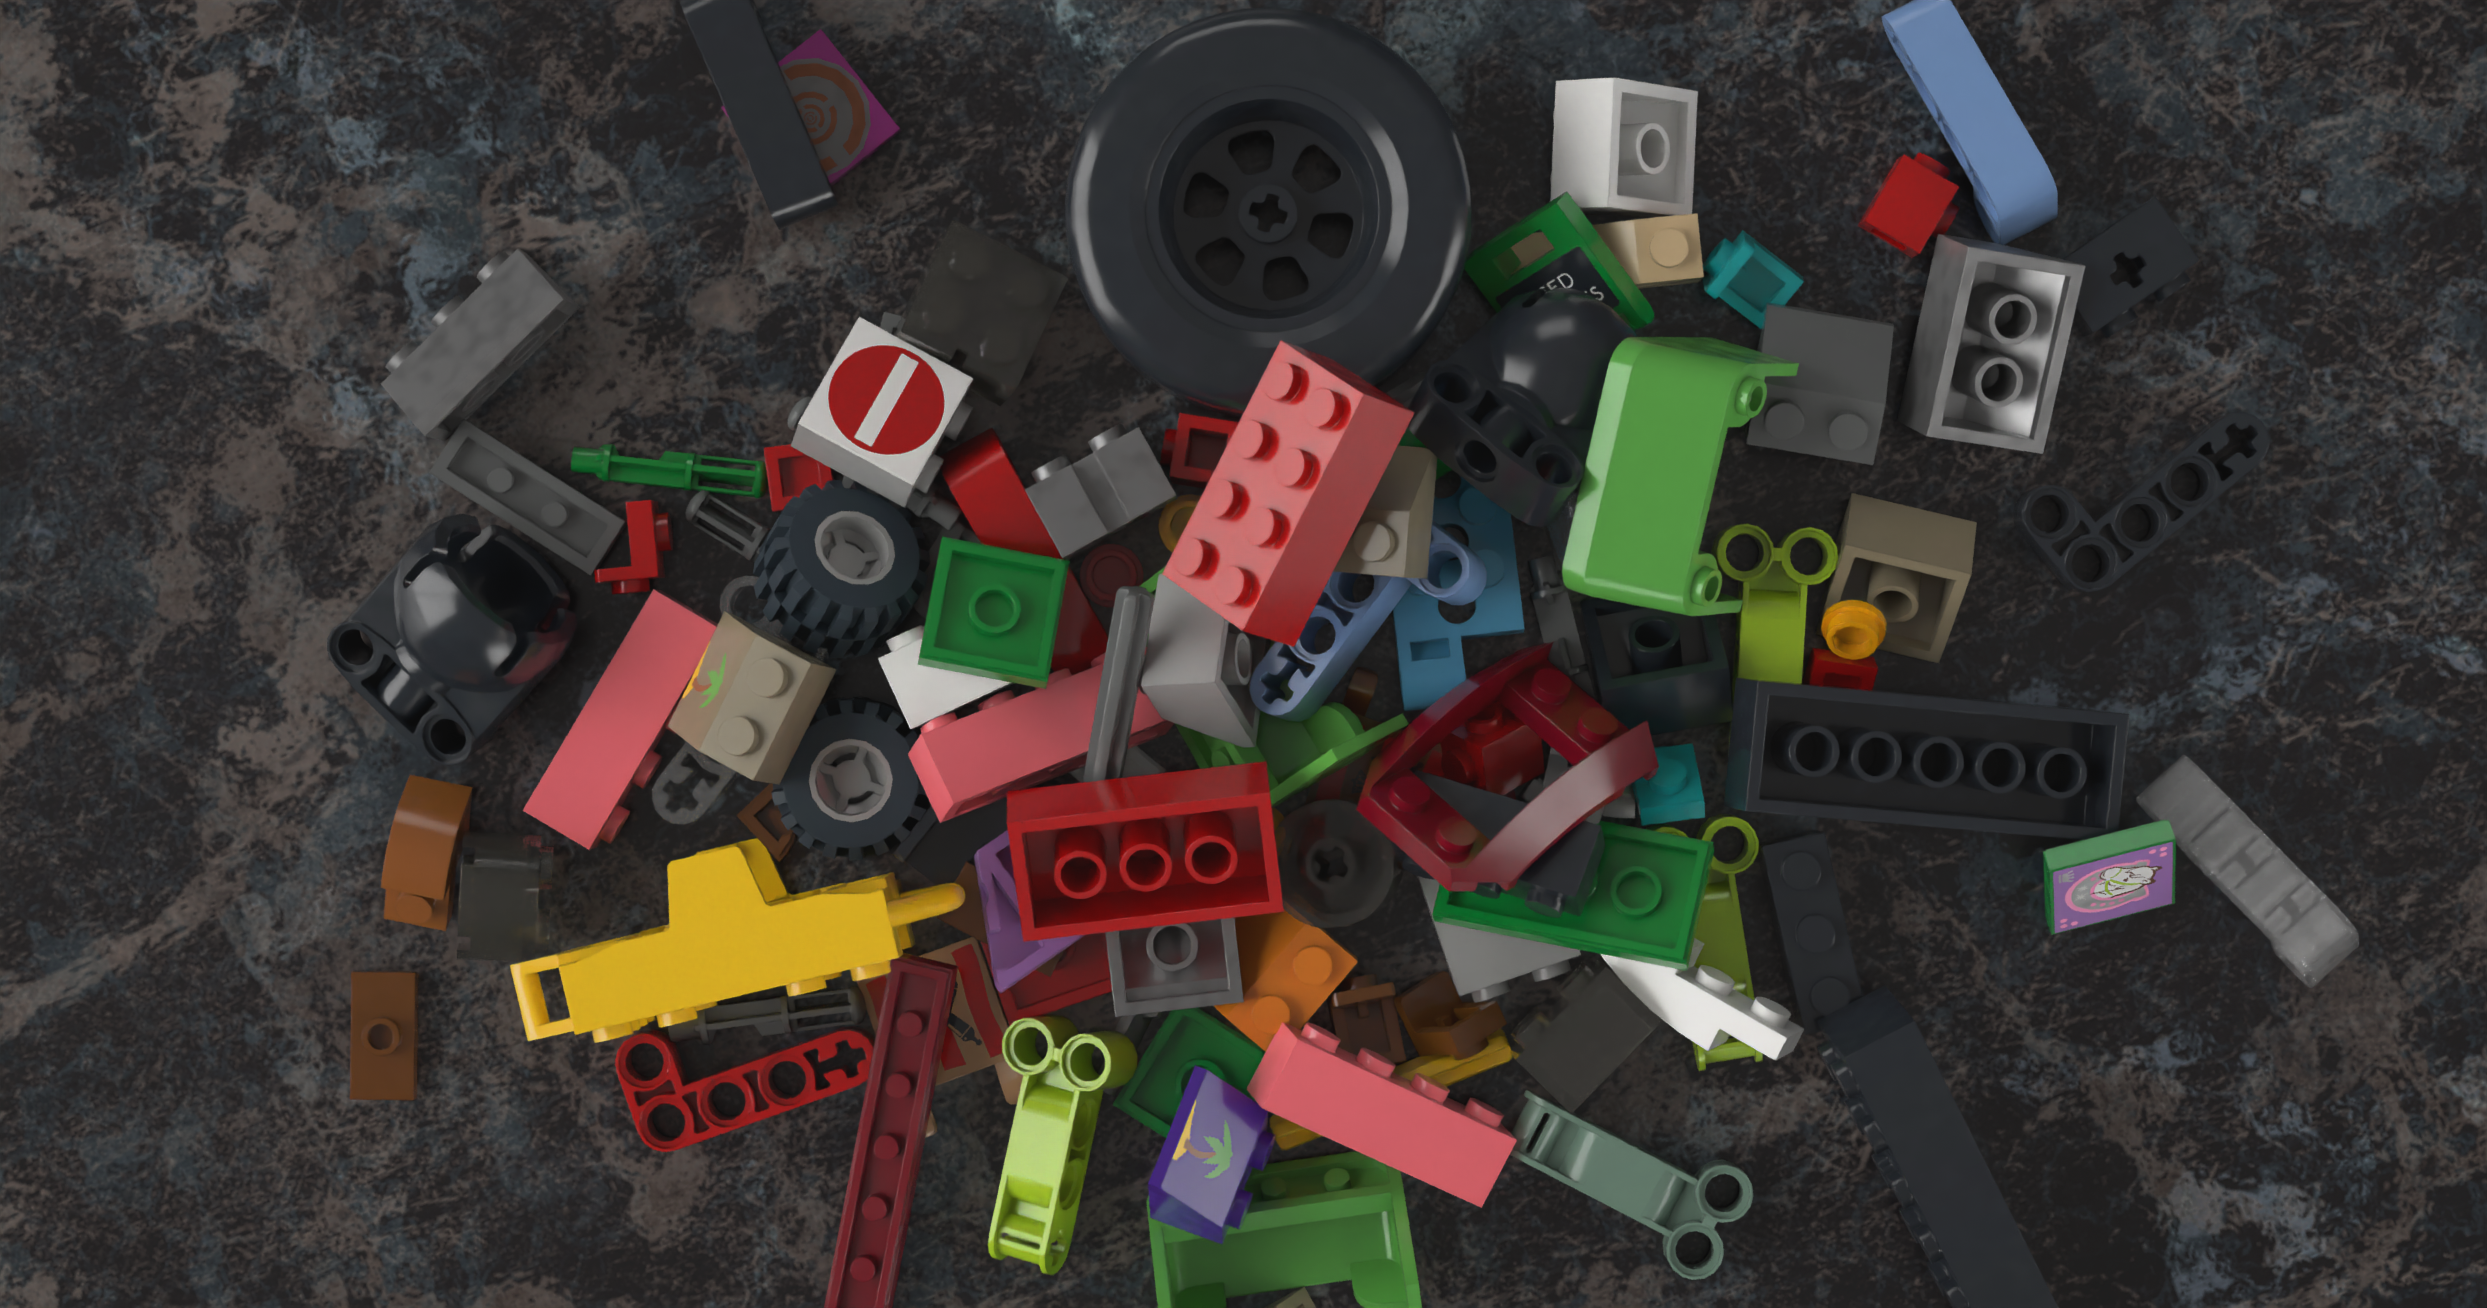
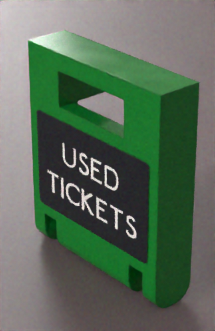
(1576, 262)

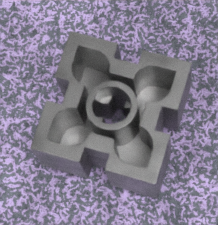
(1100, 492)

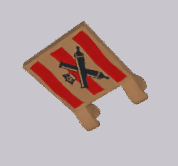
(974, 1020)

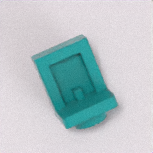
(1749, 277)
(1674, 790)

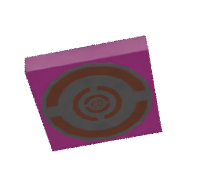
(835, 106)

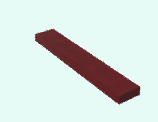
(891, 1133)

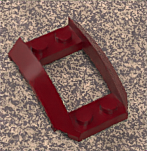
(1445, 843)

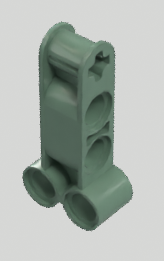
(1629, 1179)

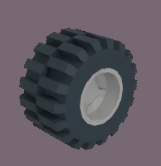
(841, 569)
(852, 781)

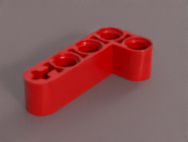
(1004, 517)
(753, 1077)

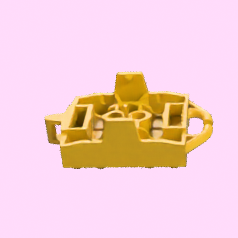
(729, 937)

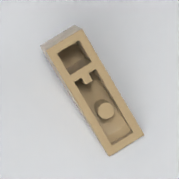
(1649, 249)

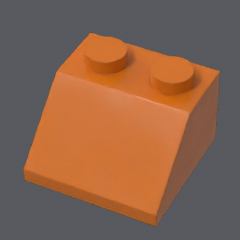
(1284, 973)

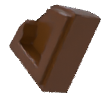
(765, 823)

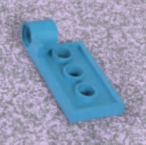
(1427, 643)

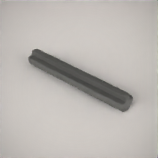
(1119, 684)

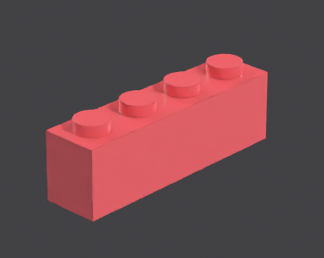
(622, 724)
(1017, 741)
(1381, 1112)

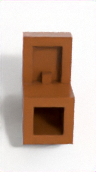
(425, 852)

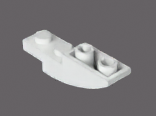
(1707, 1007)

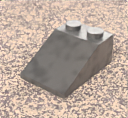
(1174, 967)

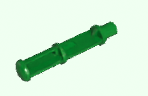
(670, 471)

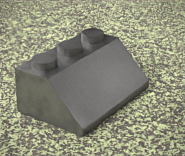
(477, 344)
(1990, 344)

